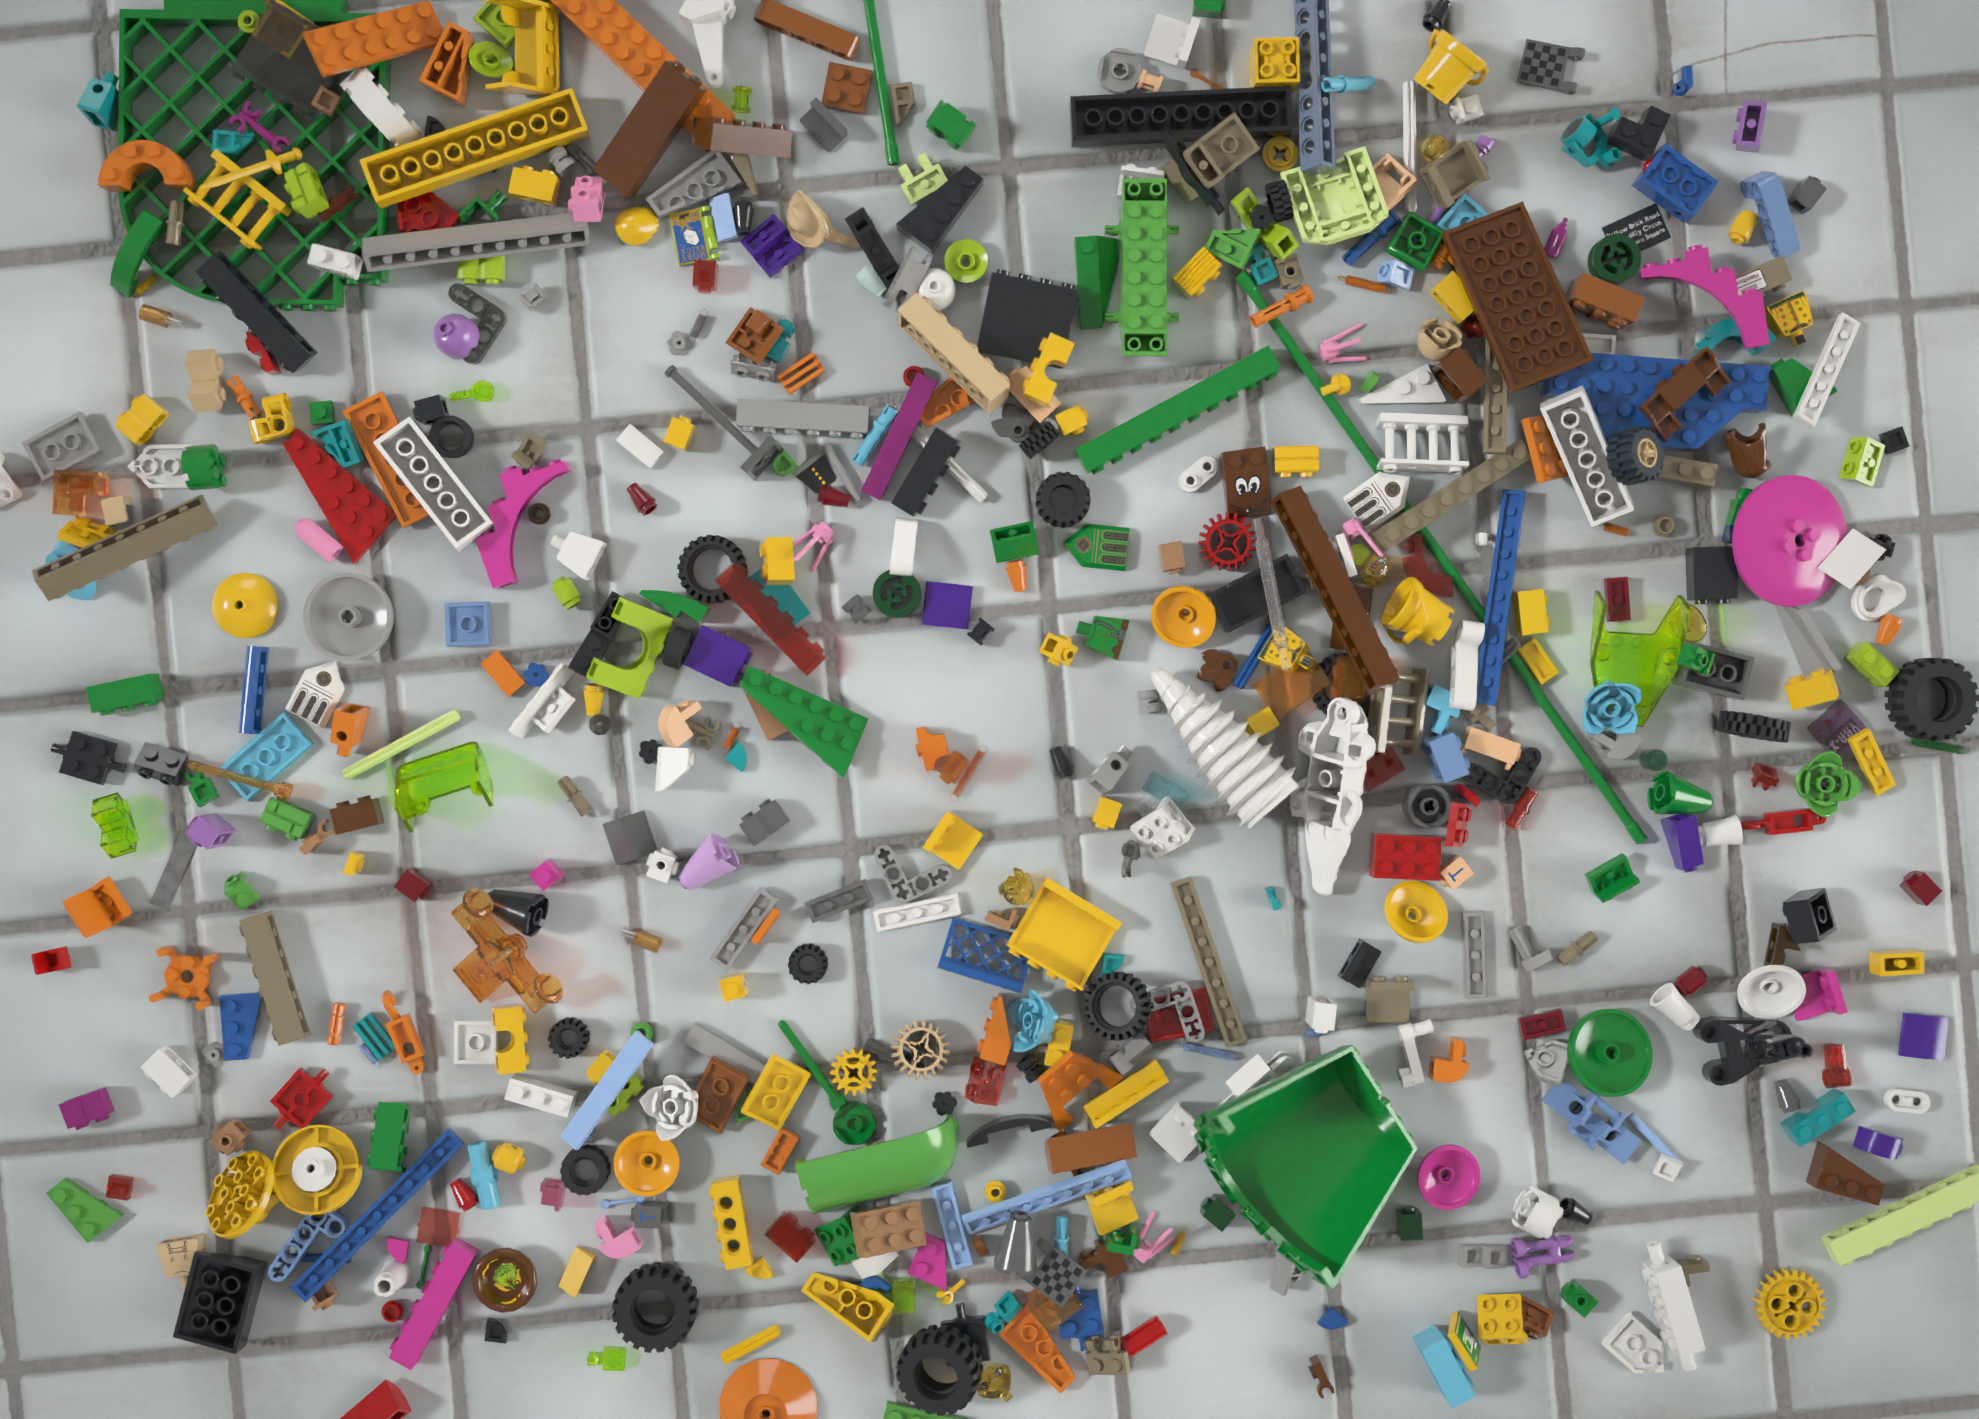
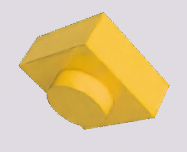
(354, 863)

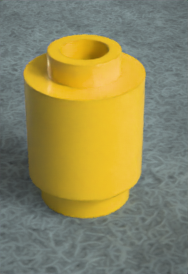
(1743, 227)

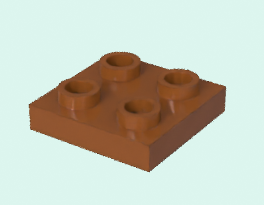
(754, 335)

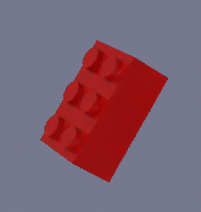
(1405, 856)

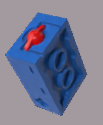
(1674, 183)

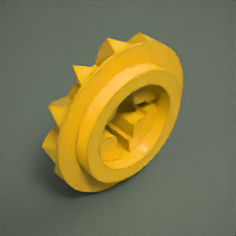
(1280, 143)

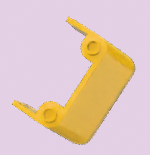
(535, 47)

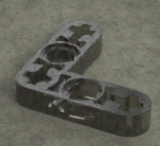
(485, 316)

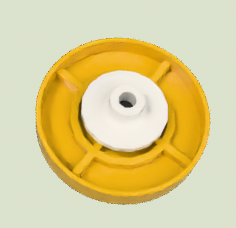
(317, 1170)

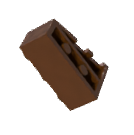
(1838, 1175)

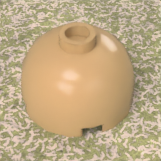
(1438, 339)

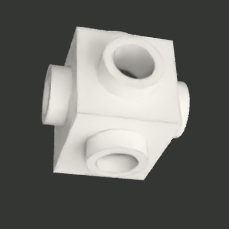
(659, 872)

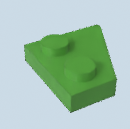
(1233, 245)

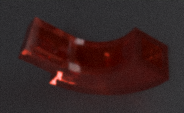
(1416, 567)

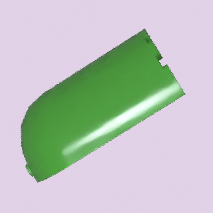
(879, 1168)

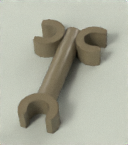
(706, 731)

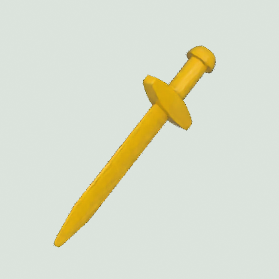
(272, 162)

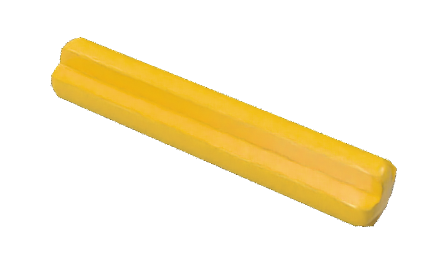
(750, 1344)

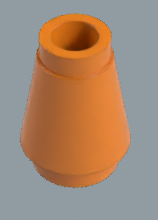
(1017, 574)
(1888, 629)

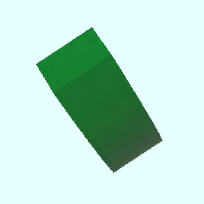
(677, 604)

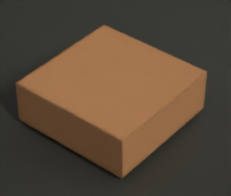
(326, 101)

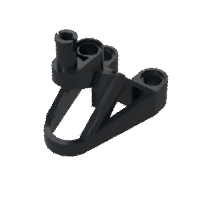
(1731, 1060)

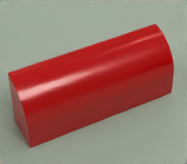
(382, 1403)

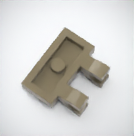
(1109, 1361)

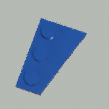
(238, 1023)

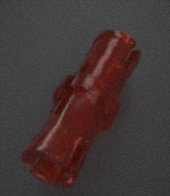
(338, 202)
(1521, 808)

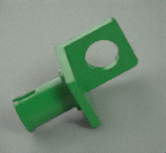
(488, 208)

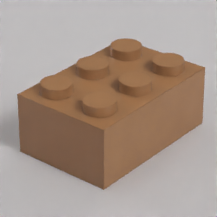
(888, 1228)

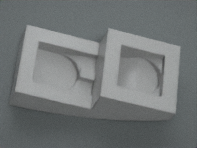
(1482, 1255)

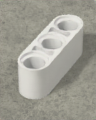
(904, 546)

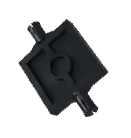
(88, 758)
(974, 1327)

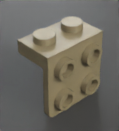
(1387, 999)

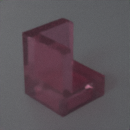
(552, 1193)

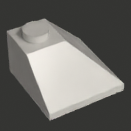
(671, 765)

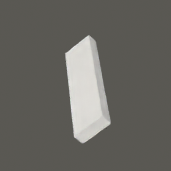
(917, 912)

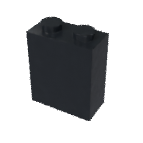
(1711, 574)

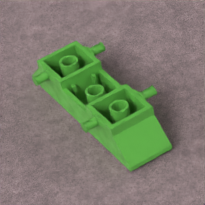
(1143, 267)

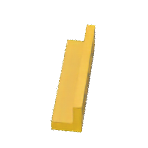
(1126, 1093)

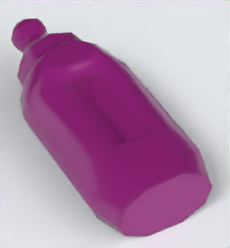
(1556, 240)

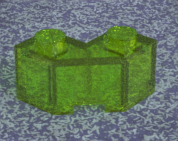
(117, 825)

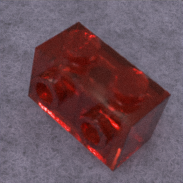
(1381, 768)

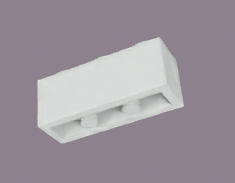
(541, 1095)

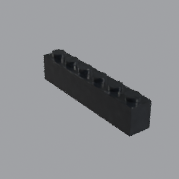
(256, 312)

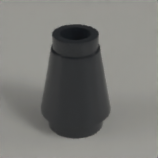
(1436, 15)
(743, 217)
(1061, 763)
(1574, 1211)

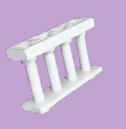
(1427, 422)

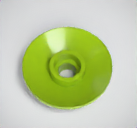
(490, 59)
(968, 250)

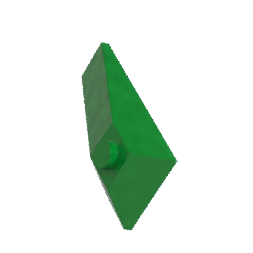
(1095, 272)

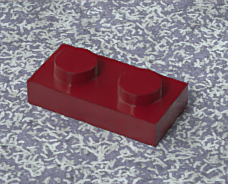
(1617, 599)
(1541, 1024)

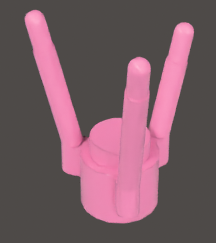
(1330, 350)
(1354, 530)
(822, 534)
(1148, 1250)

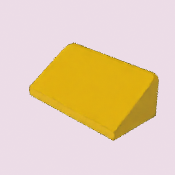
(576, 1271)

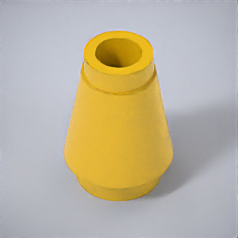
(593, 698)

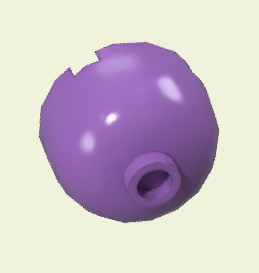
(455, 335)

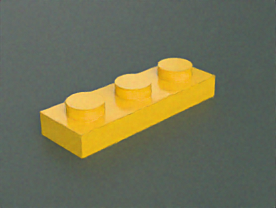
(1871, 761)

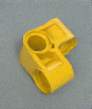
(277, 409)

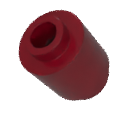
(1690, 981)

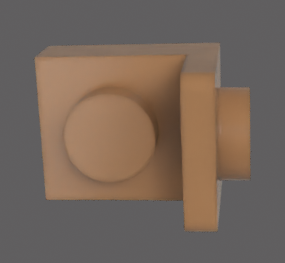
(997, 918)

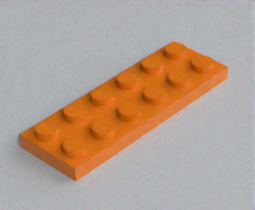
(374, 38)
(369, 422)

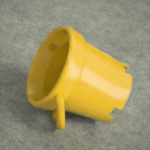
(1449, 67)
(1415, 614)

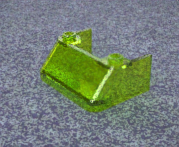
(438, 776)

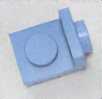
(1396, 274)

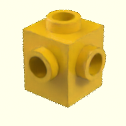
(1058, 649)

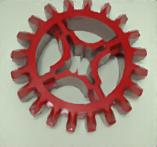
(1239, 556)

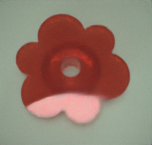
(1467, 327)

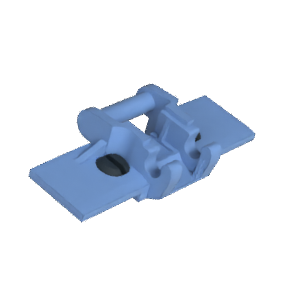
(1587, 1126)

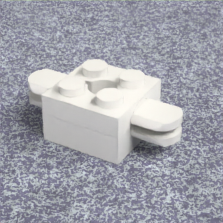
(1257, 1072)

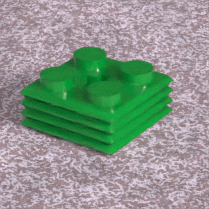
(1428, 238)

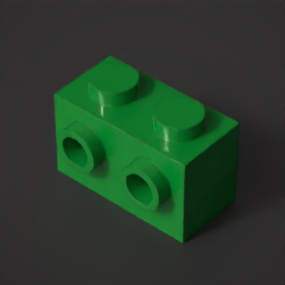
(1014, 543)

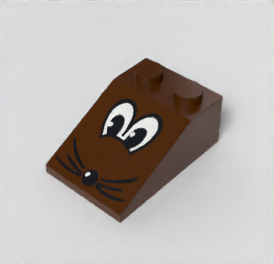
(1246, 482)

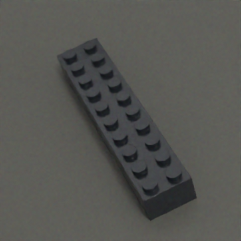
(1187, 115)

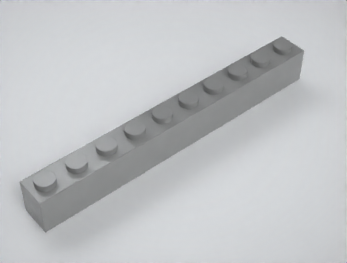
(474, 242)

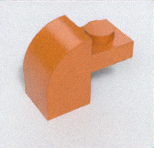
(1451, 1068)

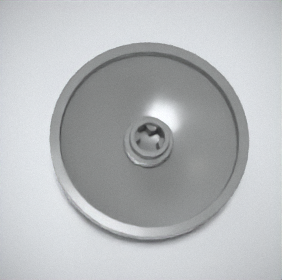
(348, 616)

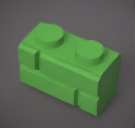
(287, 818)

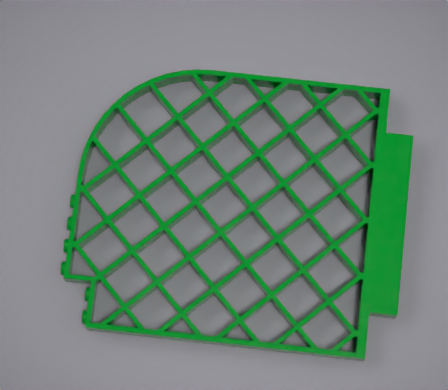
(199, 16)

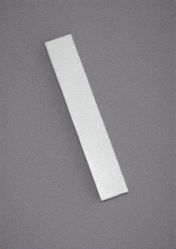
(1826, 370)

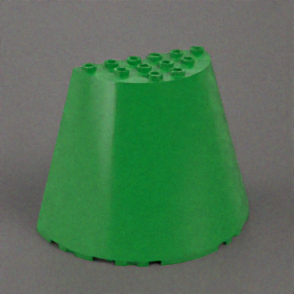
(1309, 1158)

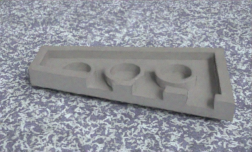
(698, 182)

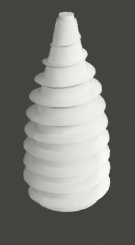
(1225, 752)

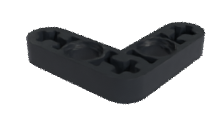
(1502, 784)

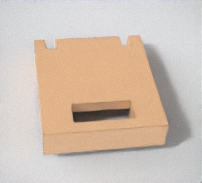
(1391, 189)

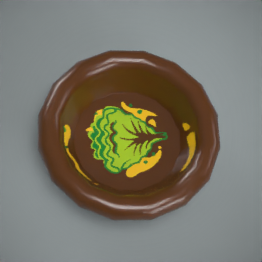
(504, 1280)

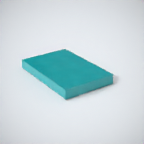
(785, 596)

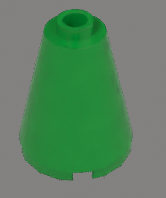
(1677, 796)

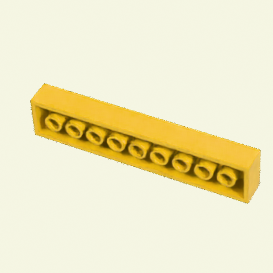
(474, 148)

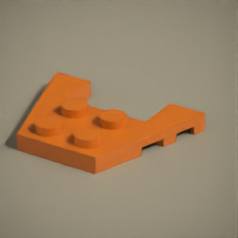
(1068, 1079)

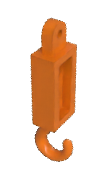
(403, 1031)

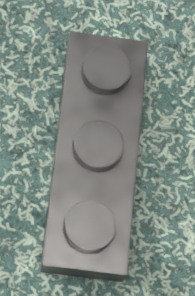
(838, 900)

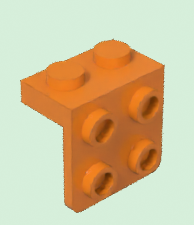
(97, 908)

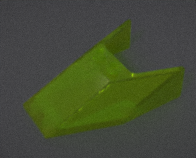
(1639, 657)

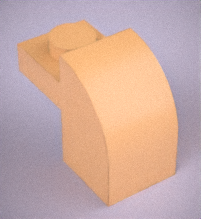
(673, 724)

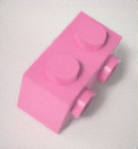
(587, 199)

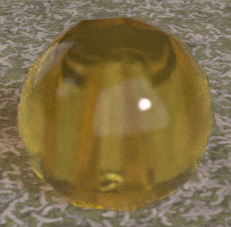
(1433, 147)

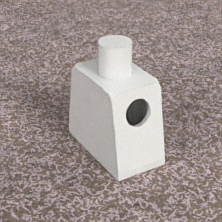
(578, 552)

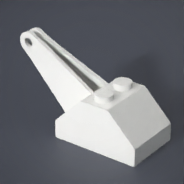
(707, 21)

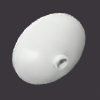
(1771, 991)

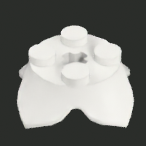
(660, 1104)

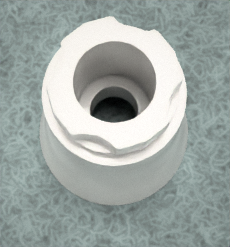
(1721, 832)
(1674, 1006)
(392, 1278)

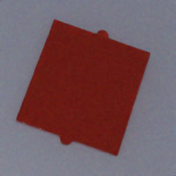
(437, 1226)

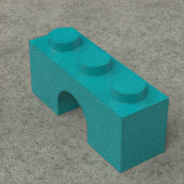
(1805, 1127)

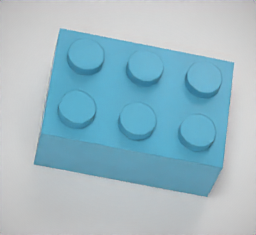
(1445, 1365)

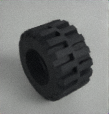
(1068, 481)

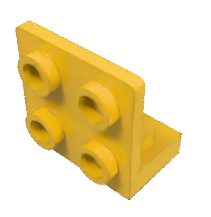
(952, 840)
(1112, 1207)
(1500, 1319)

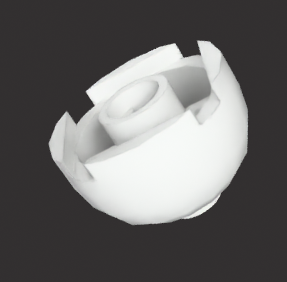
(938, 288)

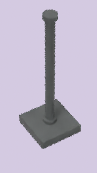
(760, 457)

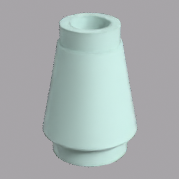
(870, 280)

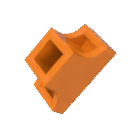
(930, 747)

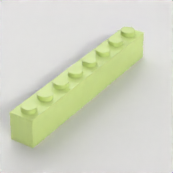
(1903, 1217)

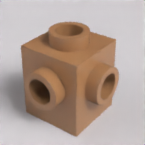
(231, 1137)

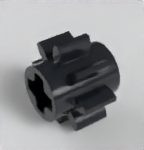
(1886, 542)

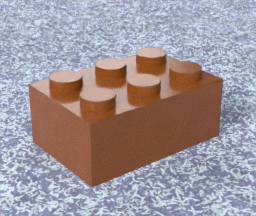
(1603, 301)

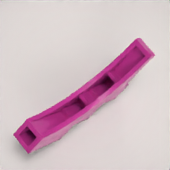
(1745, 309)
(520, 489)

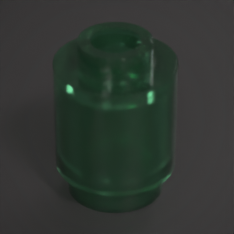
(1659, 759)

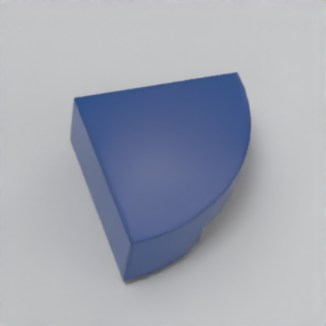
(1332, 1319)

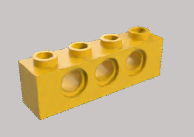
(731, 1188)

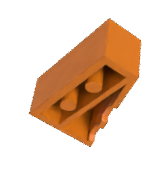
(449, 65)

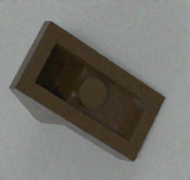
(1778, 941)

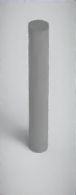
(842, 472)

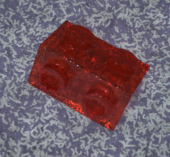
(984, 1082)

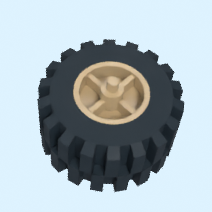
(1634, 455)

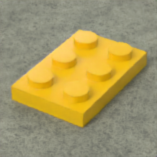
(775, 1092)

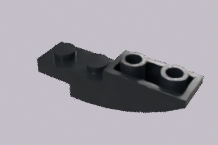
(599, 637)

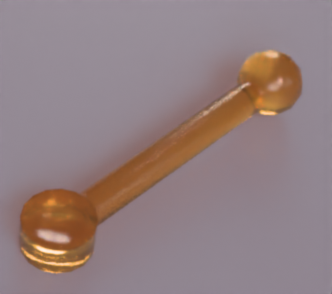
(1194, 73)

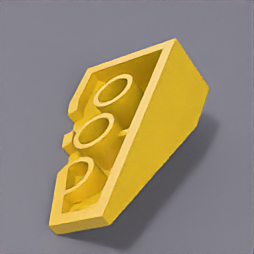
(856, 1306)

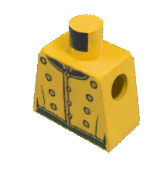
(1790, 317)
(1296, 652)

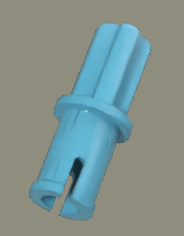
(1061, 1236)

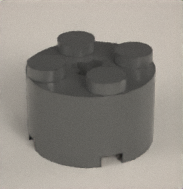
(1415, 810)

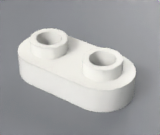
(1198, 474)
(1905, 1100)

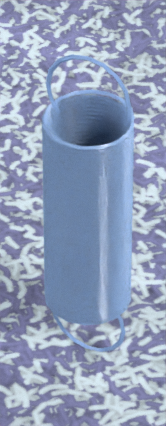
(1311, 1033)
(368, 1053)

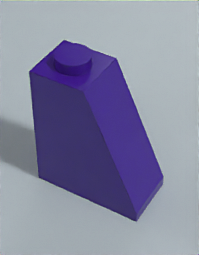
(1683, 841)

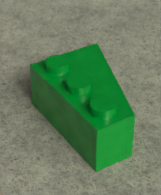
(389, 1137)

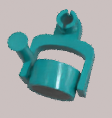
(1581, 132)

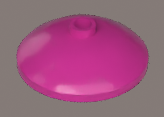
(1458, 1182)

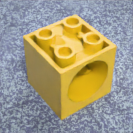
(1274, 62)

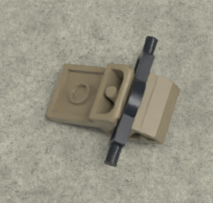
(1207, 160)

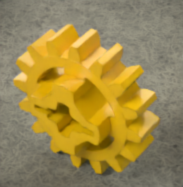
(846, 1064)

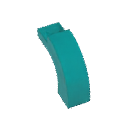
(1726, 330)

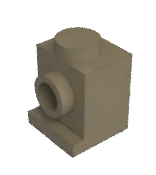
(1284, 279)

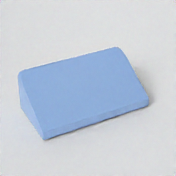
(723, 218)

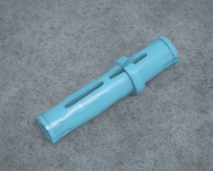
(1343, 84)
(879, 427)

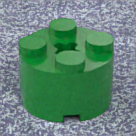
(951, 124)
(204, 467)

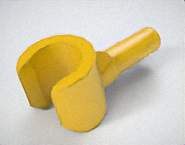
(949, 1294)

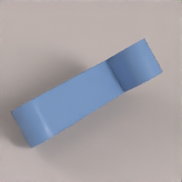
(1773, 211)
(303, 1243)

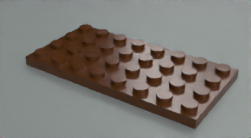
(1517, 297)

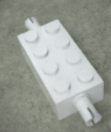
(1672, 1305)

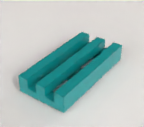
(365, 1037)

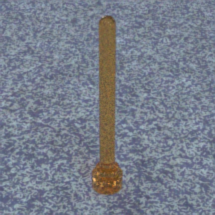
(281, 790)

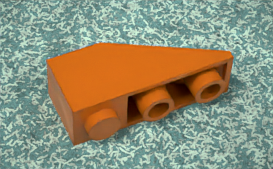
(997, 1040)

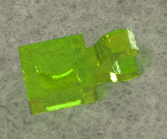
(612, 1358)

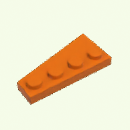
(944, 402)
(1037, 1348)

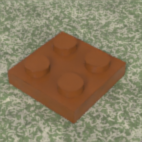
(847, 88)

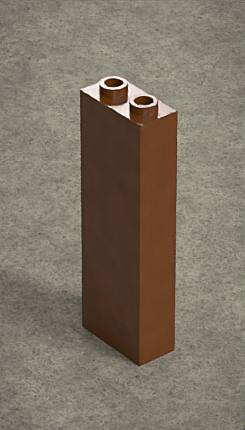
(650, 128)

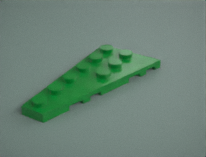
(816, 722)

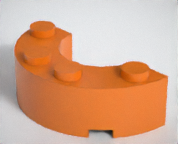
(137, 156)

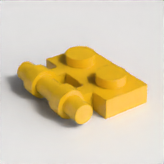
(84, 532)

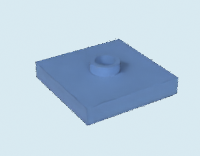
(468, 624)

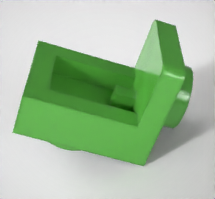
(240, 891)

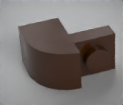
(1113, 1262)

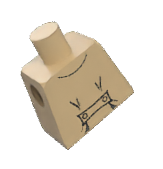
(177, 1255)

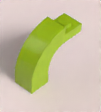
(1276, 238)

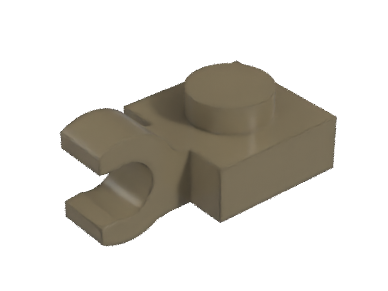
(1479, 715)

